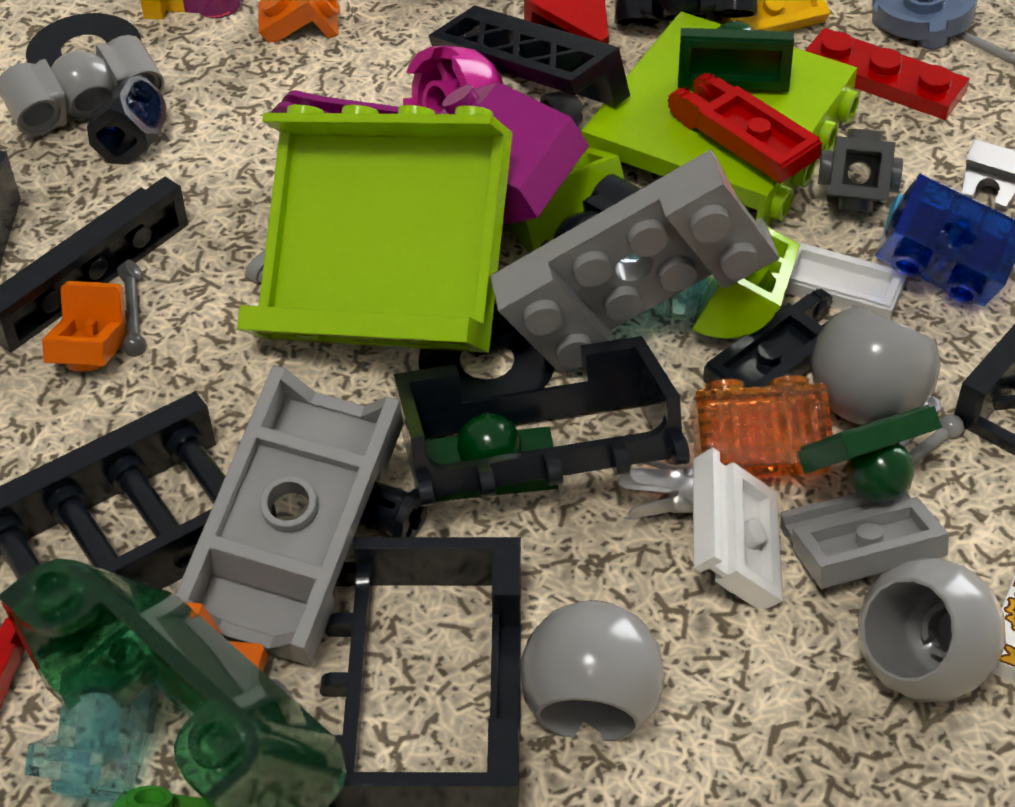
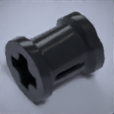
(394, 511)

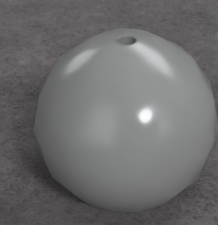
(873, 365)
(931, 630)
(592, 668)

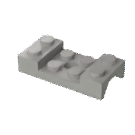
(679, 226)
(277, 576)

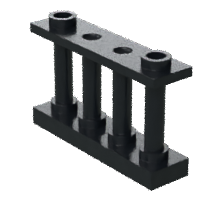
(112, 466)

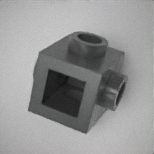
(864, 148)

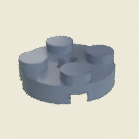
(924, 20)

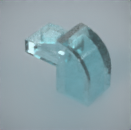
(96, 747)

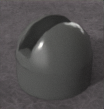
(565, 103)

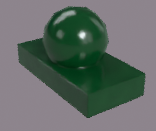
(737, 56)
(489, 437)
(878, 463)

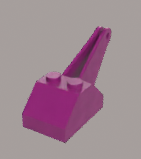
(542, 146)

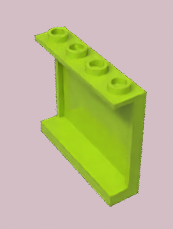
(653, 140)
(383, 228)

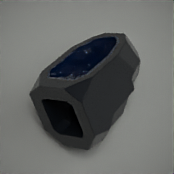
(127, 120)

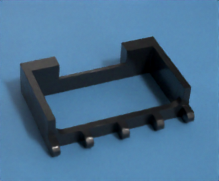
(613, 376)
(433, 563)

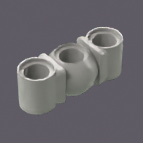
(74, 85)

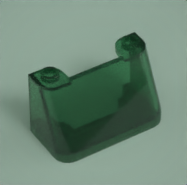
(121, 635)

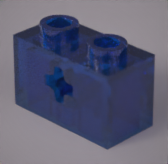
(950, 242)

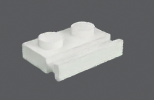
(736, 530)

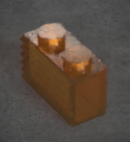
(761, 425)

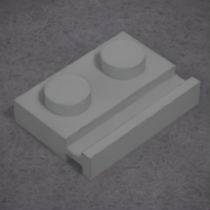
(862, 538)

